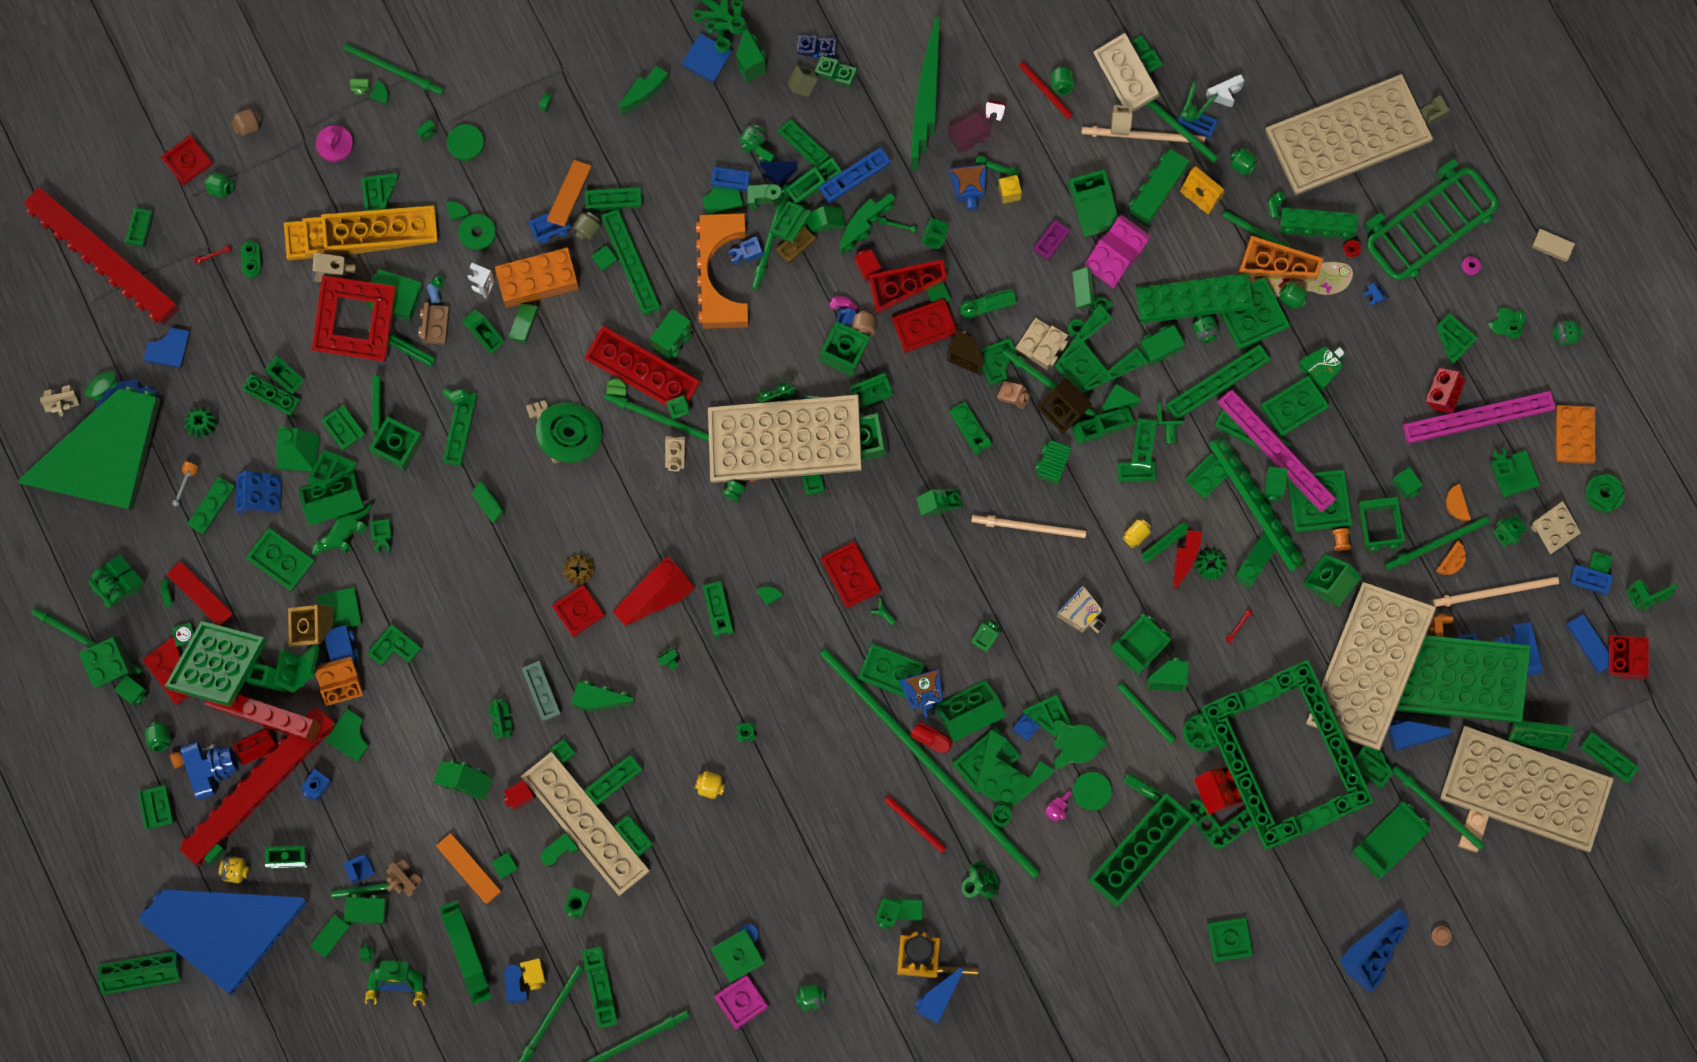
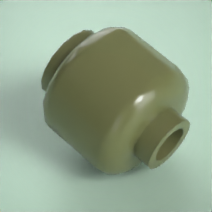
(586, 226)

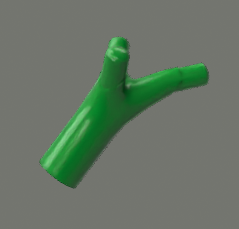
(884, 613)

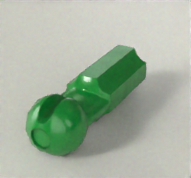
(988, 304)

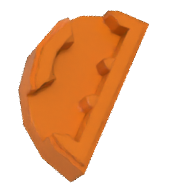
(1456, 504)
(1454, 560)

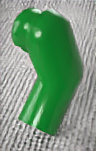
(1273, 204)
(456, 396)

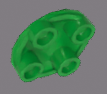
(101, 384)
(1198, 733)

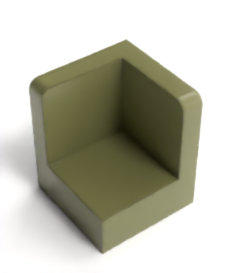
(802, 80)
(1435, 112)

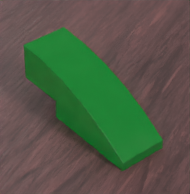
(643, 90)
(809, 183)
(1102, 426)

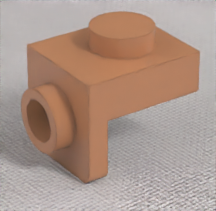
(1014, 394)

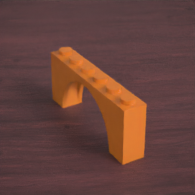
(714, 233)

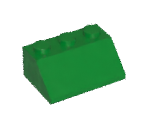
(333, 502)
(970, 710)

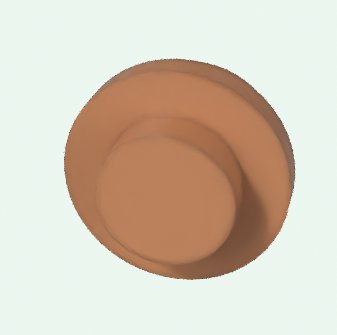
(1441, 936)

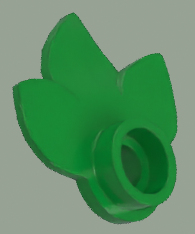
(1506, 320)

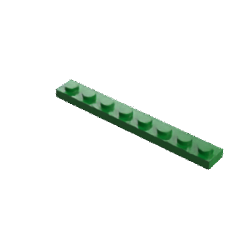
(1257, 504)

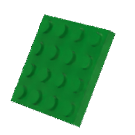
(215, 663)

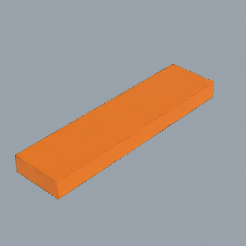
(569, 193)
(468, 869)

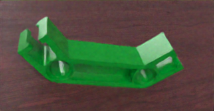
(465, 952)

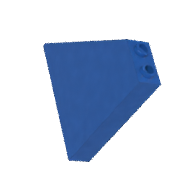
(221, 931)

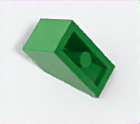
(483, 331)
(1275, 484)

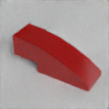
(1186, 556)

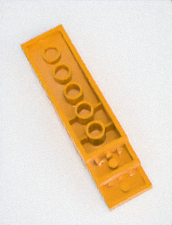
(360, 232)

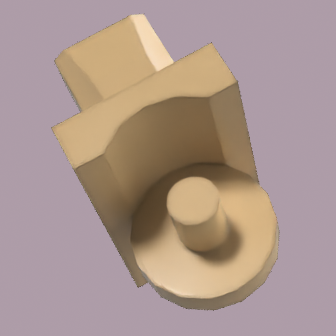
(59, 402)
(674, 453)

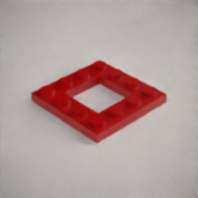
(324, 332)

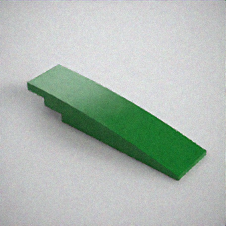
(926, 99)

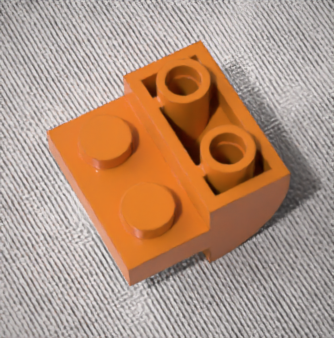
(338, 681)

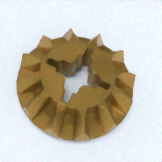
(571, 574)

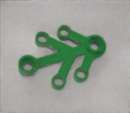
(722, 13)

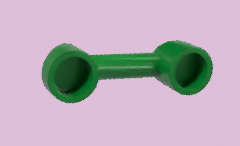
(722, 45)

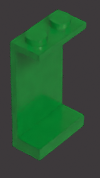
(1391, 840)

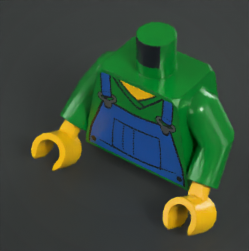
(395, 977)

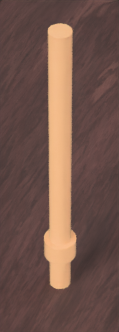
(991, 521)

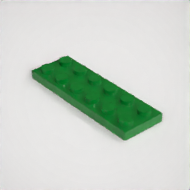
(1194, 298)

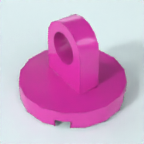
(334, 143)

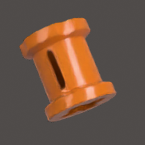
(1341, 539)

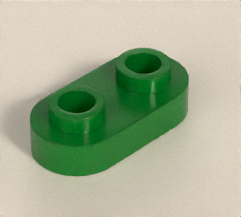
(251, 258)

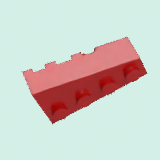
(902, 284)

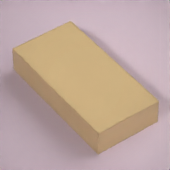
(1553, 245)

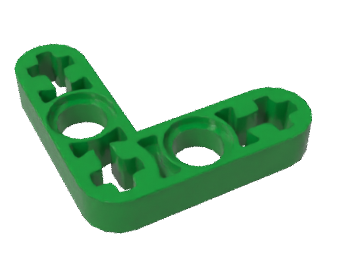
(1216, 830)

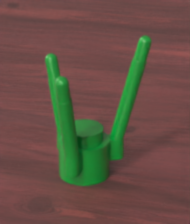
(1189, 111)

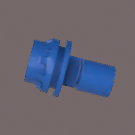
(1524, 635)
(220, 764)

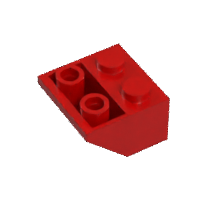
(1629, 657)
(1218, 790)

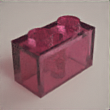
(969, 132)

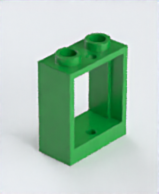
(1379, 505)

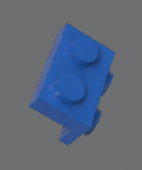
(545, 230)

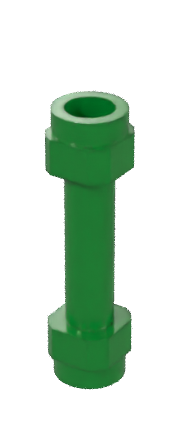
(982, 160)

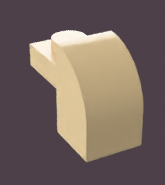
(1121, 120)

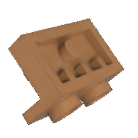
(434, 324)

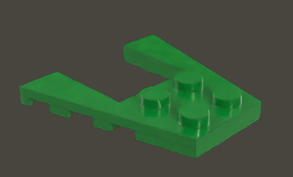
(1082, 365)

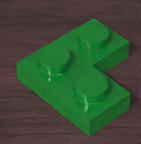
(393, 642)

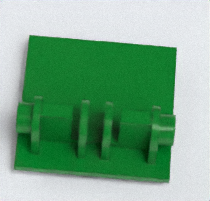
(783, 389)

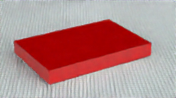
(924, 325)
(850, 575)

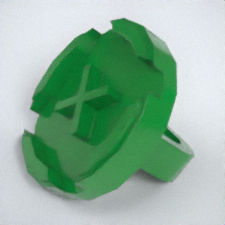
(984, 881)

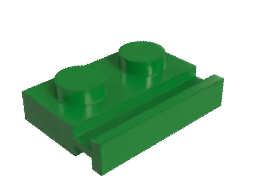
(790, 222)
(343, 428)
(1207, 476)
(155, 807)

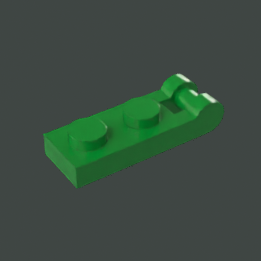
(970, 428)
(1144, 443)
(717, 608)

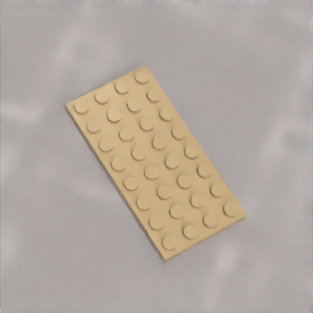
(1348, 134)
(784, 439)
(1374, 663)
(1526, 789)

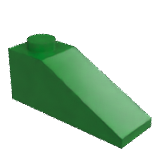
(1255, 562)

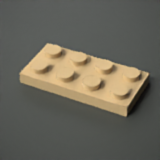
(1126, 73)

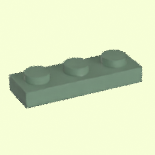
(541, 691)

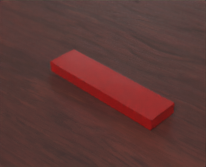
(199, 594)

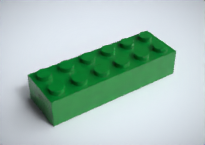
(1141, 851)

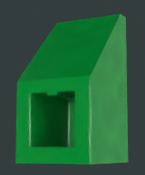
(939, 502)
(263, 677)

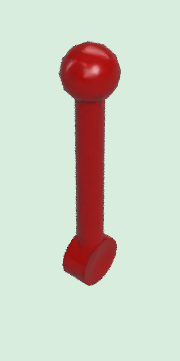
(198, 260)
(1229, 639)

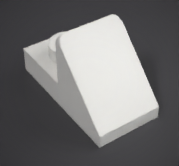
(1224, 89)

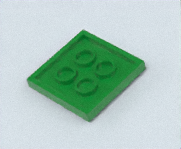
(1256, 324)
(1308, 517)

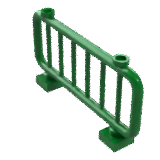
(1452, 176)

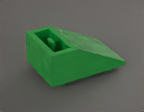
(1093, 202)

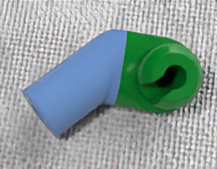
(434, 287)

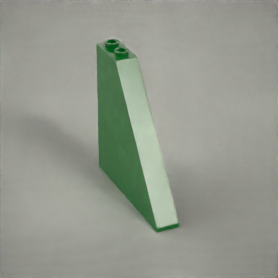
(103, 453)

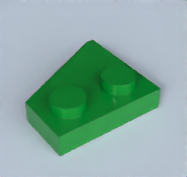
(378, 191)
(1454, 337)
(330, 469)
(1373, 766)

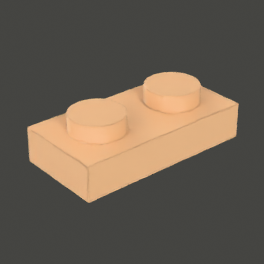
(1475, 824)

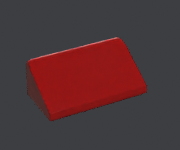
(255, 746)

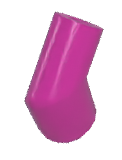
(843, 302)

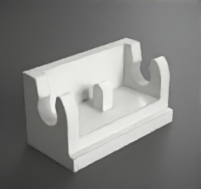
(483, 278)

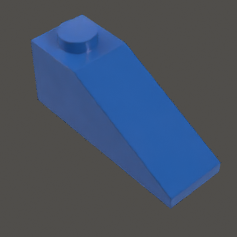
(1412, 734)
(937, 999)

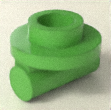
(360, 86)
(616, 387)

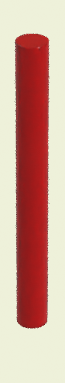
(1045, 90)
(915, 824)

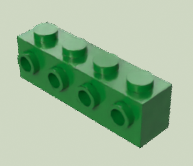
(1158, 187)
(1318, 223)

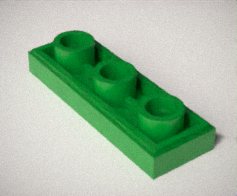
(280, 400)

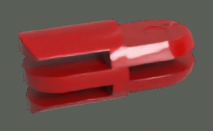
(932, 738)

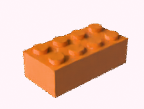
(536, 277)

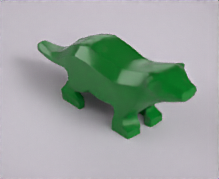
(342, 532)

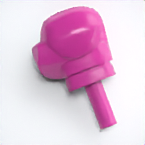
(1057, 807)

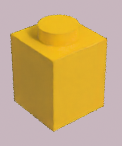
(1009, 189)

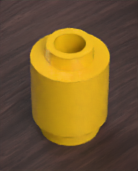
(1137, 533)

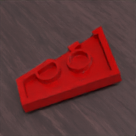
(162, 663)

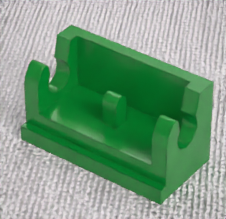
(872, 390)

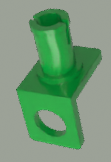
(1170, 426)

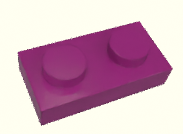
(1051, 240)

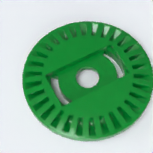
(564, 448)

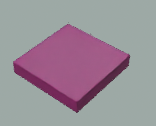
(741, 1002)

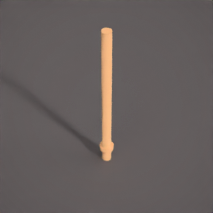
(1094, 131)
(1447, 601)

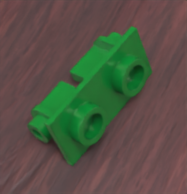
(500, 727)

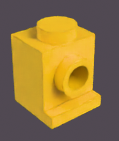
(534, 973)

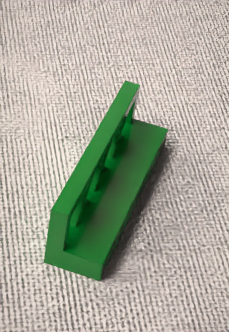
(138, 975)

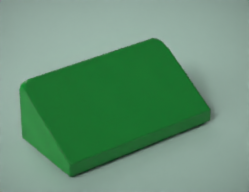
(523, 323)
(487, 502)

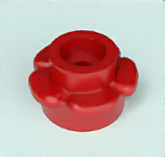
(1352, 244)

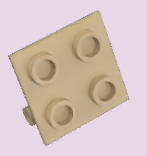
(1556, 527)

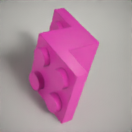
(1117, 251)

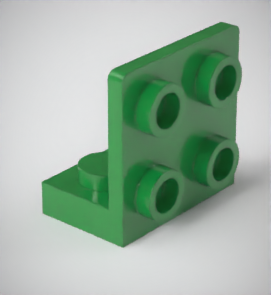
(1640, 599)
(295, 670)

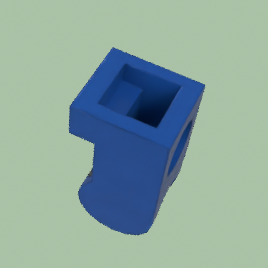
(513, 977)

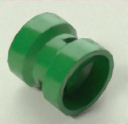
(1004, 815)

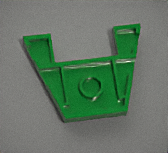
(1003, 782)

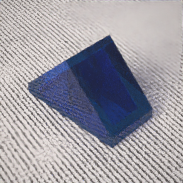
(778, 172)

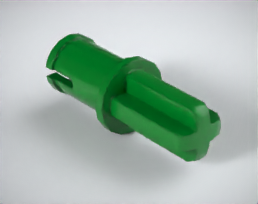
(1142, 787)

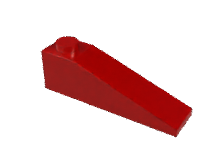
(660, 589)

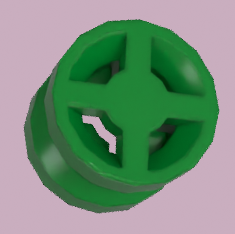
(733, 491)

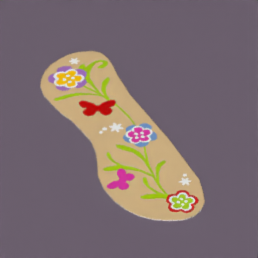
(1331, 279)

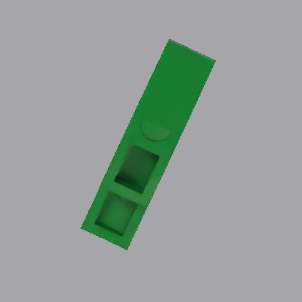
(859, 226)

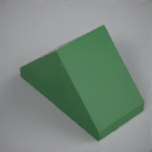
(826, 219)
(1119, 399)

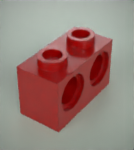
(1448, 391)

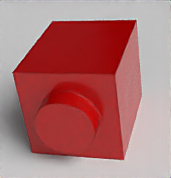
(866, 264)
(518, 796)

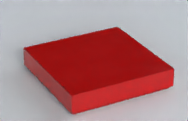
(187, 160)
(578, 611)

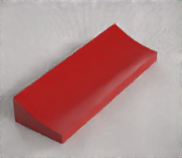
(640, 367)

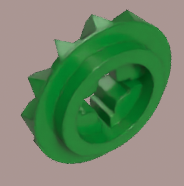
(1210, 574)

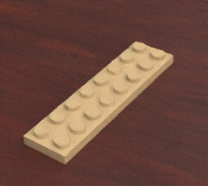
(585, 824)

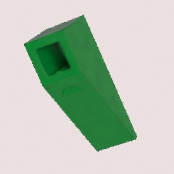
(594, 699)

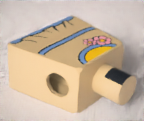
(330, 266)
(1082, 612)

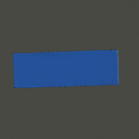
(1589, 643)

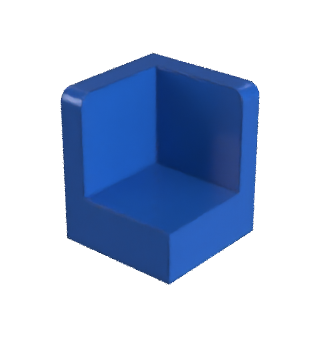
(359, 868)

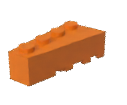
(1277, 261)

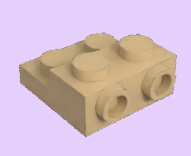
(1042, 344)

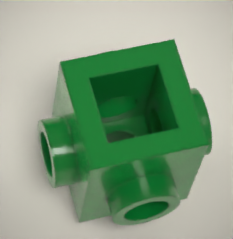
(1507, 533)

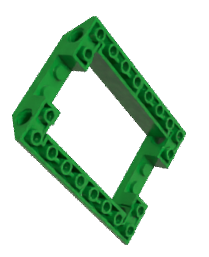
(1295, 677)

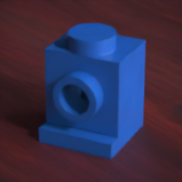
(322, 785)

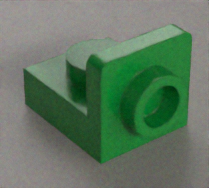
(986, 635)
(887, 914)

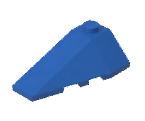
(1369, 955)

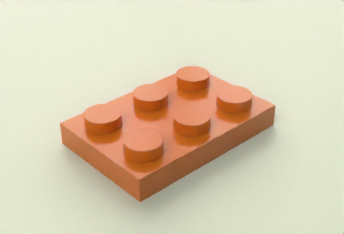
(1575, 434)

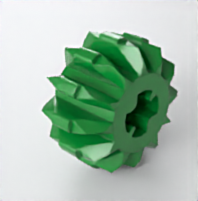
(197, 429)

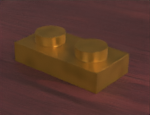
(790, 251)

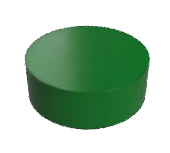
(546, 102)

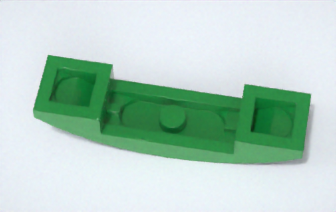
(599, 987)

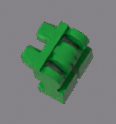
(115, 582)

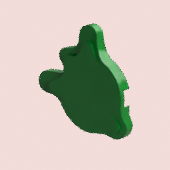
(1077, 743)

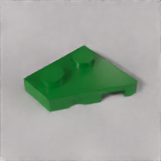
(1046, 713)

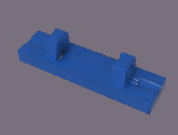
(855, 175)

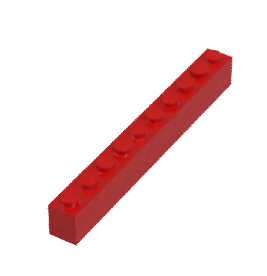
(101, 256)
(253, 791)

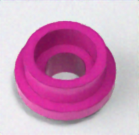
(1468, 270)

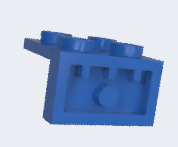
(258, 492)

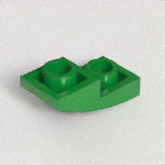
(836, 72)

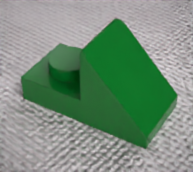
(284, 375)

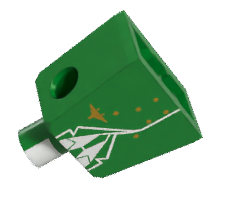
(1322, 366)

